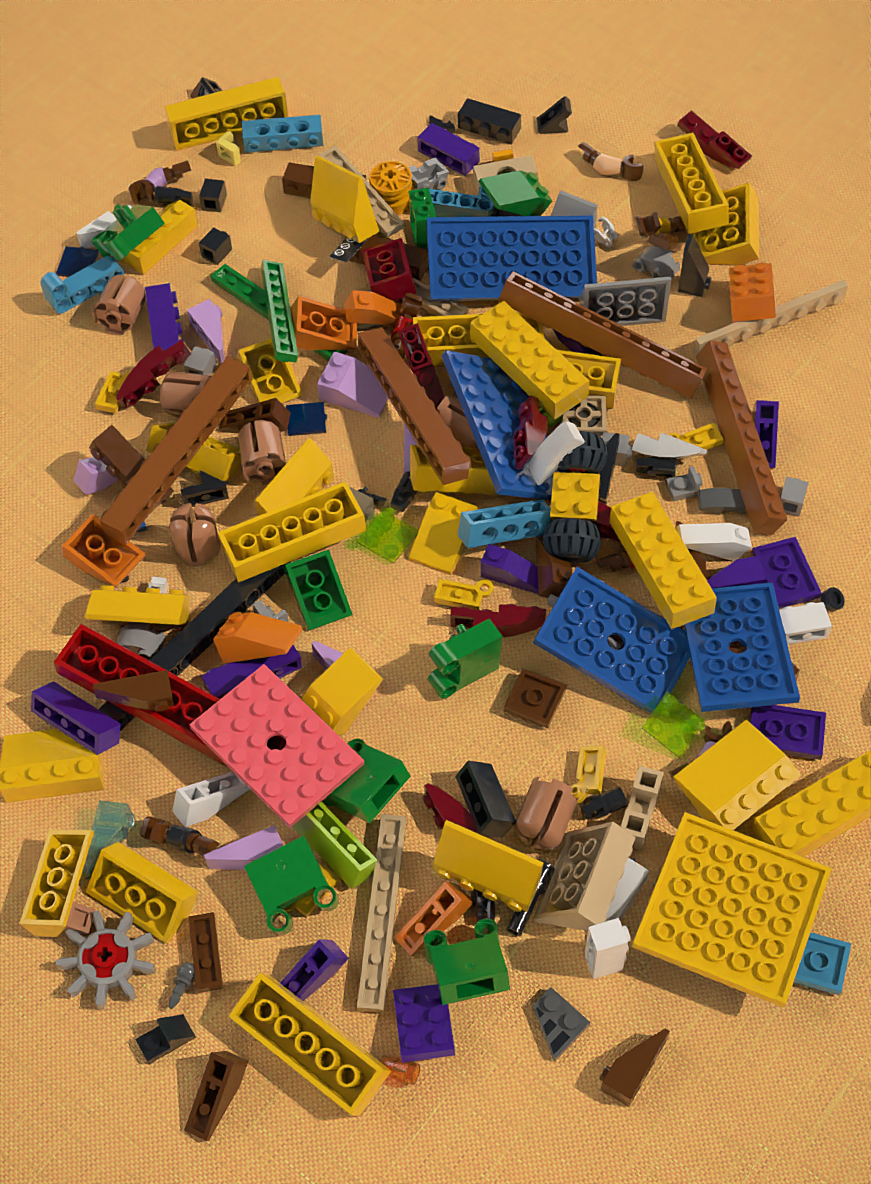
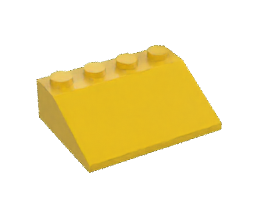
(341, 201)
(740, 239)
(47, 766)
(736, 776)
(487, 867)

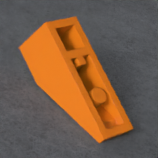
(371, 309)
(437, 914)

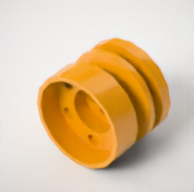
(392, 183)

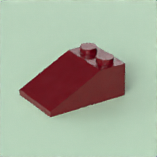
(389, 270)

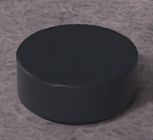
(832, 599)

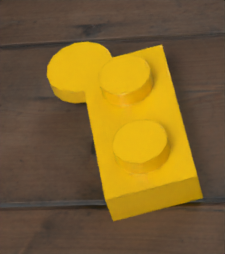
(107, 398)
(704, 437)
(589, 771)

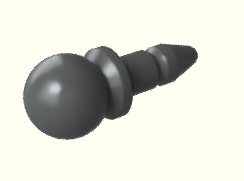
(183, 981)

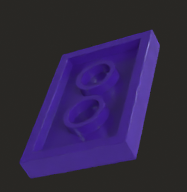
(788, 571)
(791, 729)
(423, 1024)

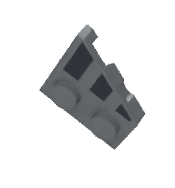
(559, 1022)

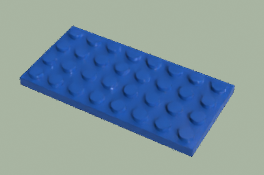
(477, 255)
(491, 408)

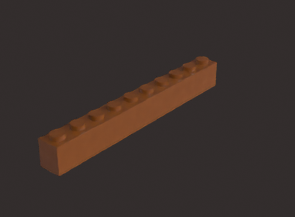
(602, 334)
(414, 406)
(741, 439)
(175, 450)

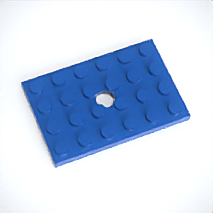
(579, 634)
(746, 679)

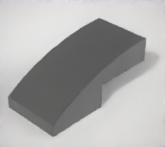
(720, 499)

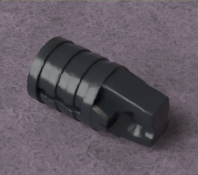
(168, 195)
(657, 466)
(403, 493)
(605, 803)
(482, 906)

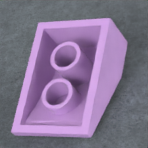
(351, 386)

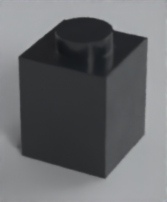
(213, 195)
(215, 245)

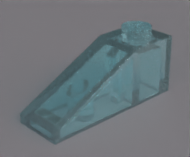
(109, 826)

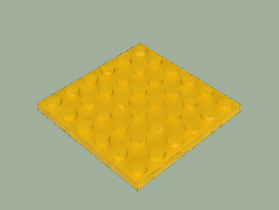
(733, 909)

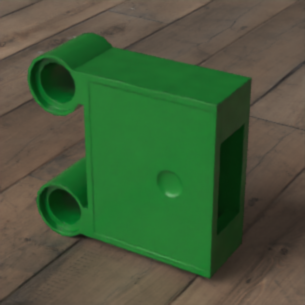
(127, 231)
(465, 658)
(371, 785)
(286, 878)
(470, 966)

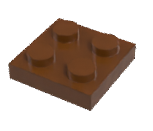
(535, 698)

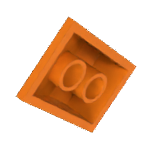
(322, 326)
(100, 553)
(254, 636)

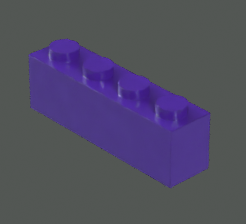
(163, 315)
(225, 678)
(75, 717)

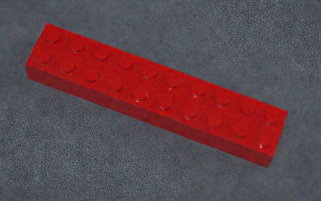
(96, 659)

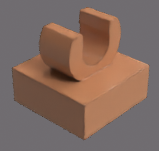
(80, 918)

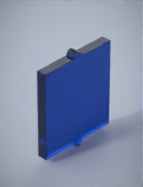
(75, 259)
(306, 419)

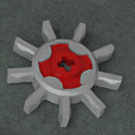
(116, 969)

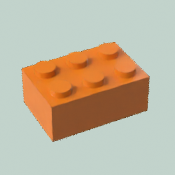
(752, 292)

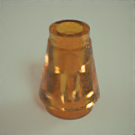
(403, 1072)

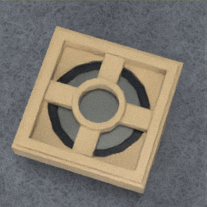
(589, 415)

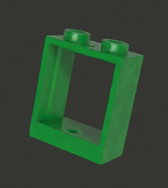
(420, 208)

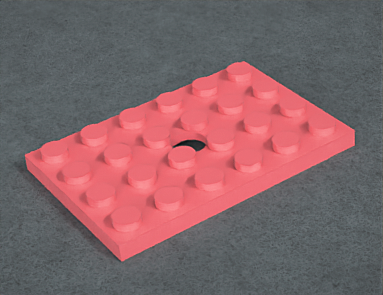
(284, 779)

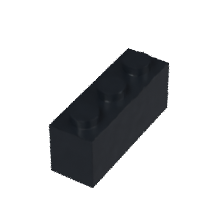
(489, 121)
(485, 799)

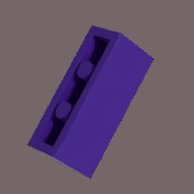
(448, 149)

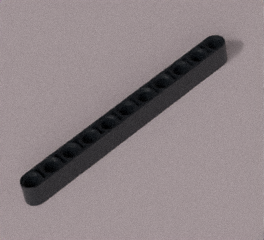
(202, 629)

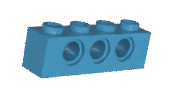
(282, 133)
(504, 523)

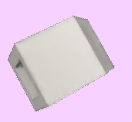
(158, 582)

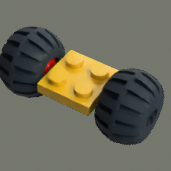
(576, 502)

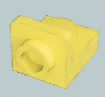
(227, 149)

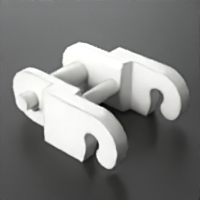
(608, 229)

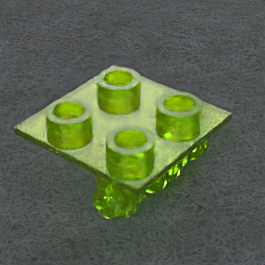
(388, 535)
(673, 724)

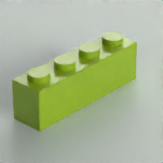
(336, 845)

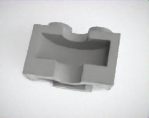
(429, 175)
(657, 261)
(141, 639)

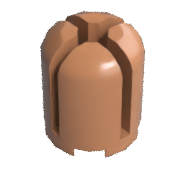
(119, 304)
(179, 389)
(455, 419)
(260, 451)
(194, 540)
(545, 813)

